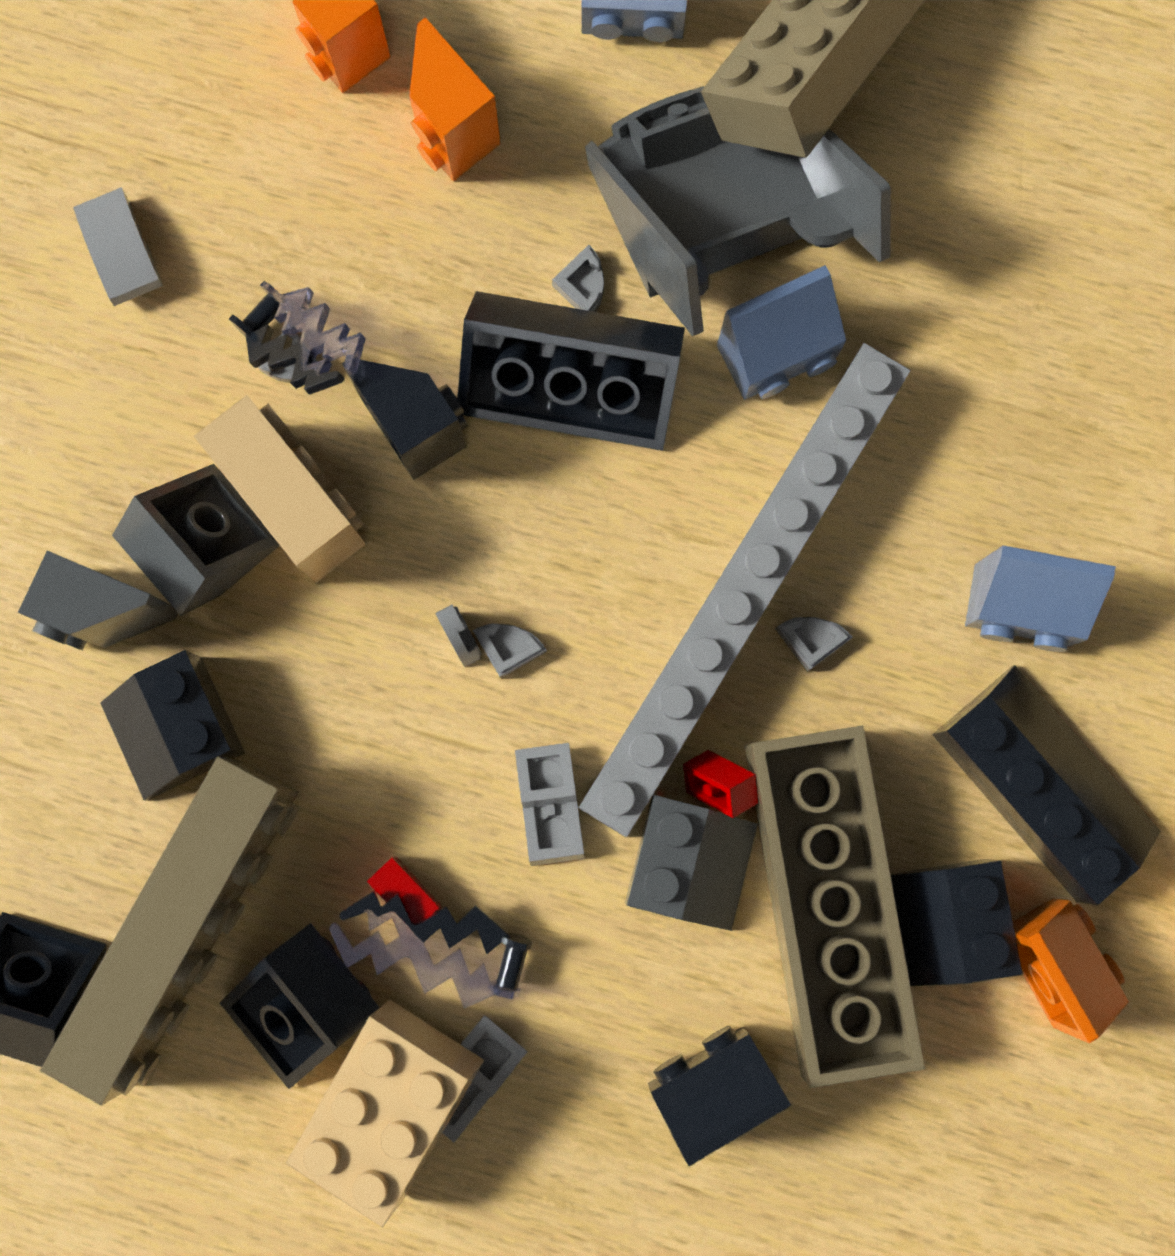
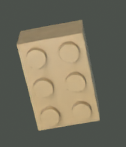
(283, 487)
(384, 1112)

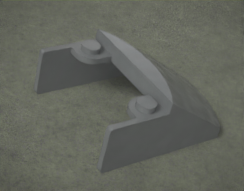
(711, 203)

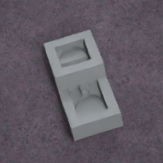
(117, 246)
(549, 804)
(500, 1058)

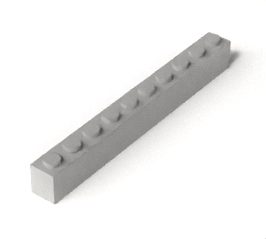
(743, 591)

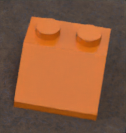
(342, 39)
(450, 106)
(1067, 971)

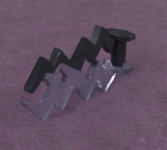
(298, 317)
(411, 945)

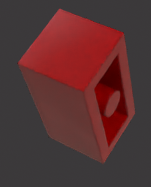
(720, 783)
(396, 879)

